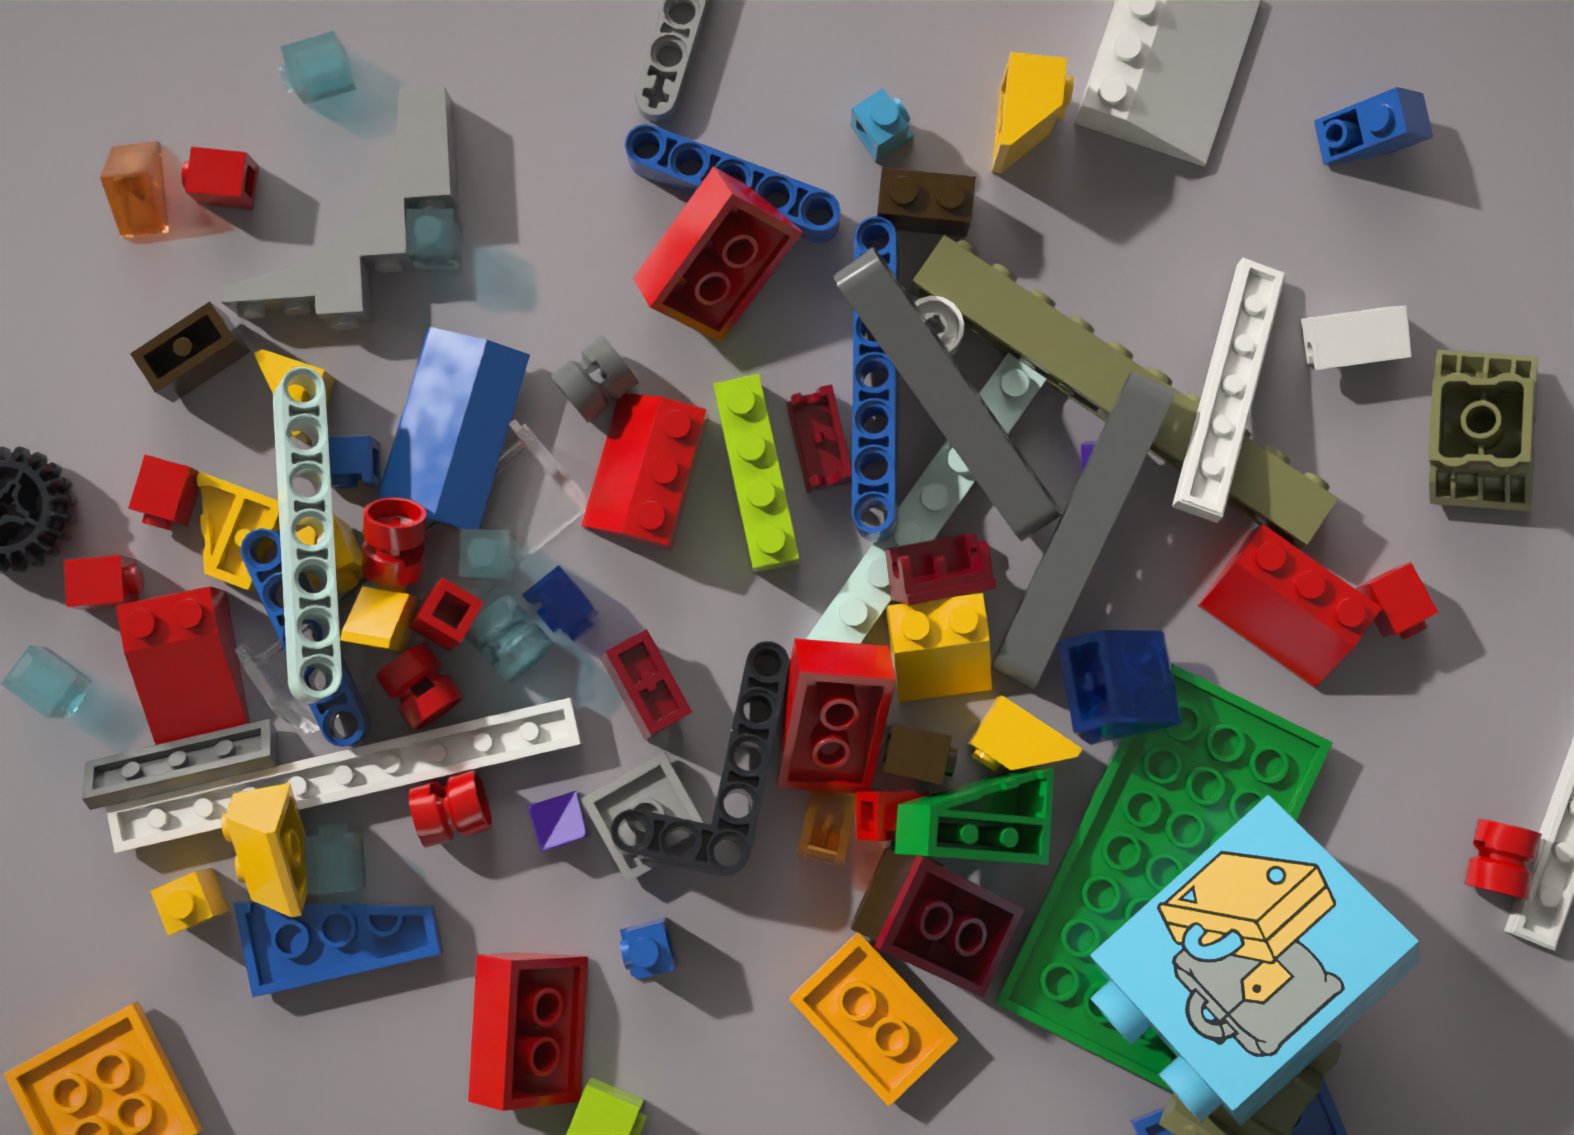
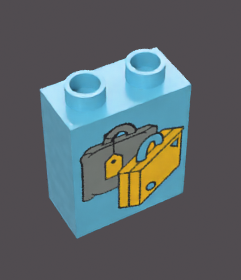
(1251, 964)

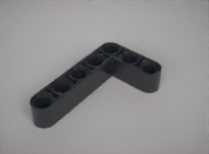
(733, 780)

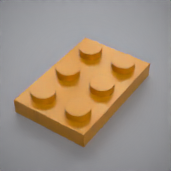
(873, 1018)

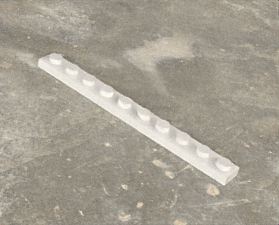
(352, 772)

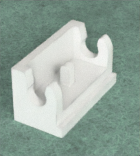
(1356, 337)

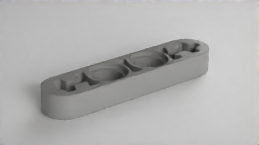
(669, 34)

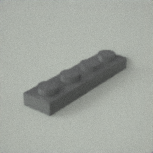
(180, 764)

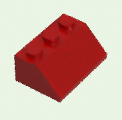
(716, 256)
(646, 469)
(1288, 606)
(527, 1030)

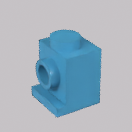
(881, 124)

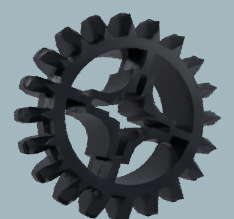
(48, 526)

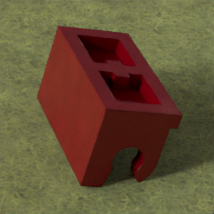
(819, 439)
(939, 569)
(645, 684)

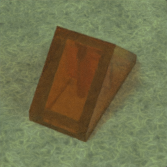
(136, 189)
(827, 827)

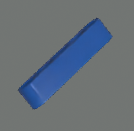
(678, 149)
(347, 697)

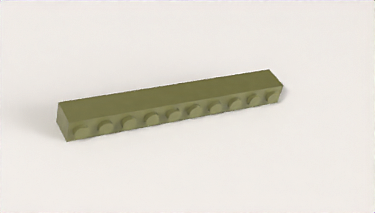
(1094, 374)

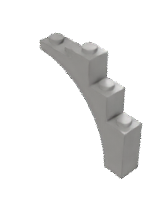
(337, 275)

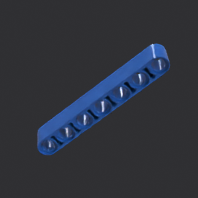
(876, 401)

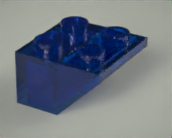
(1118, 684)

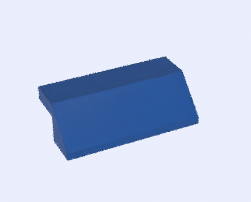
(454, 426)

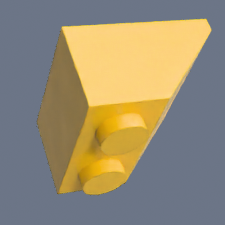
(1030, 102)
(940, 647)
(269, 847)

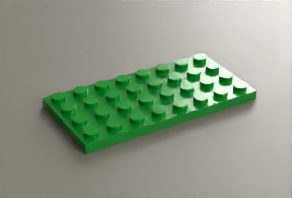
(1147, 822)

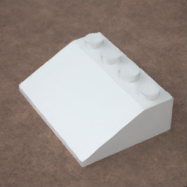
(1167, 73)

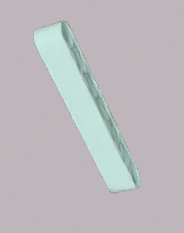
(311, 511)

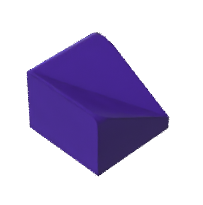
(559, 820)

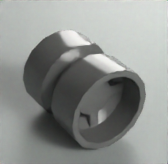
(581, 389)

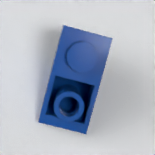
(1374, 127)

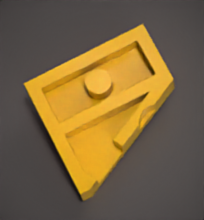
(226, 519)

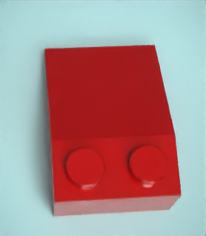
(184, 663)
(834, 715)

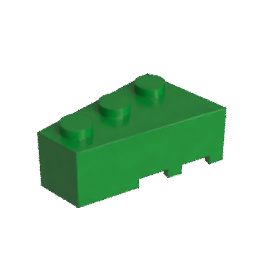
(982, 820)

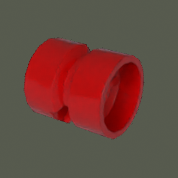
(393, 541)
(409, 673)
(450, 809)
(1503, 858)

